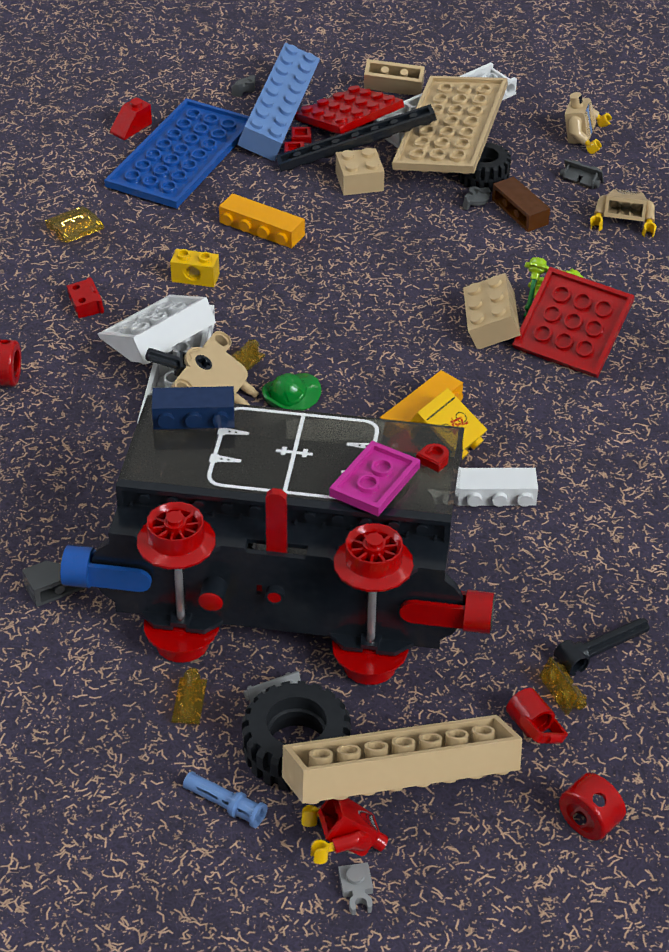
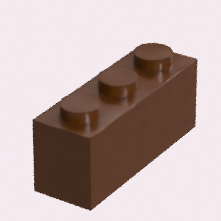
(520, 204)

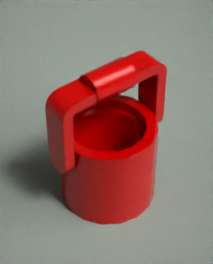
(534, 717)

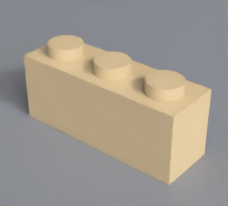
(394, 77)

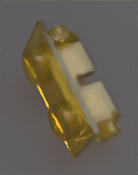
(249, 354)
(560, 686)
(189, 698)

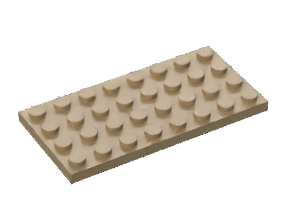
(464, 118)

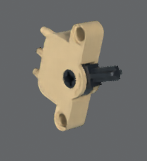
(207, 366)

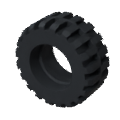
(285, 707)

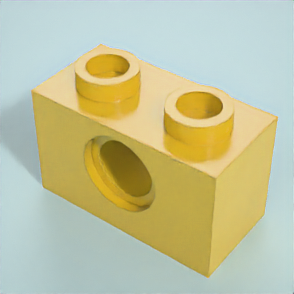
(195, 267)

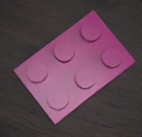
(374, 478)

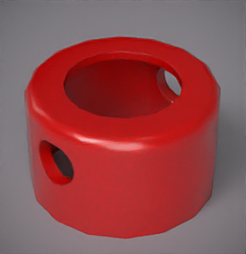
(9, 362)
(598, 819)

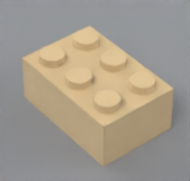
(491, 311)

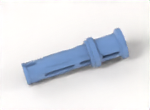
(235, 803)

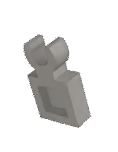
(357, 884)

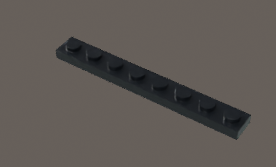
(360, 136)

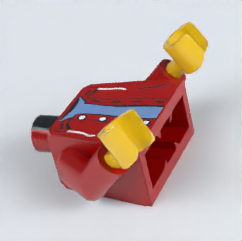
(345, 826)

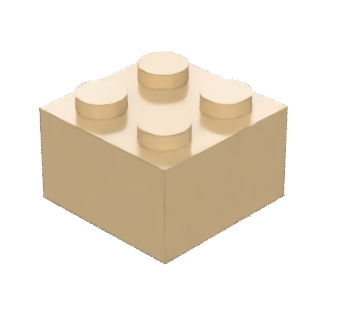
(359, 171)

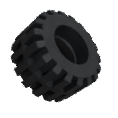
(491, 168)

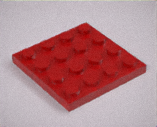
(348, 109)
(573, 322)

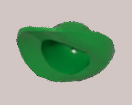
(292, 391)

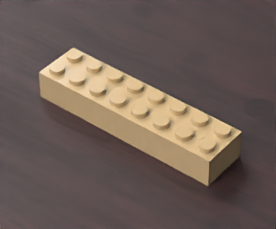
(400, 758)

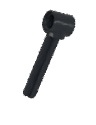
(577, 655)

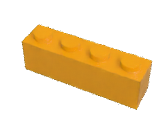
(262, 220)
(410, 405)

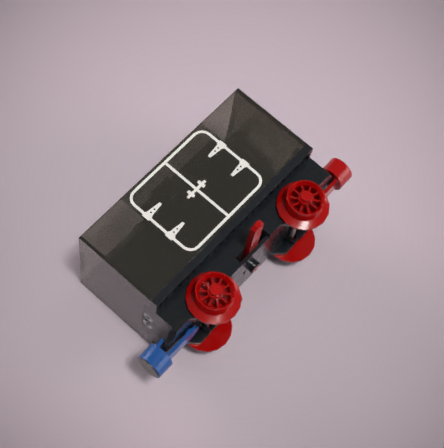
(248, 537)

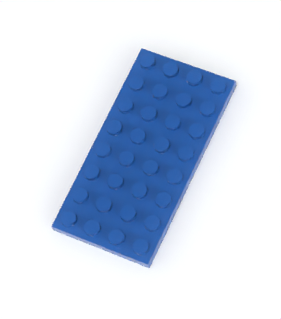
(179, 153)

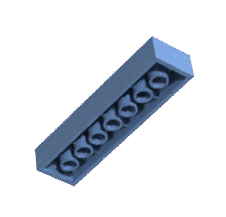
(278, 102)

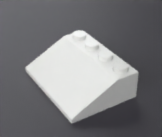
(159, 326)

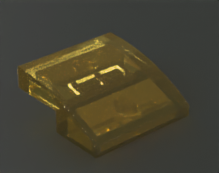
(74, 224)

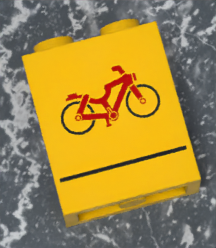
(450, 411)

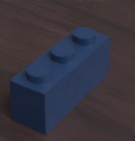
(193, 407)

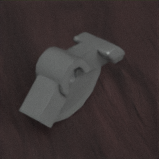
(244, 85)
(476, 197)

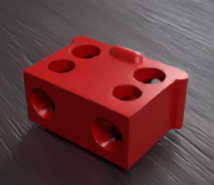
(85, 298)

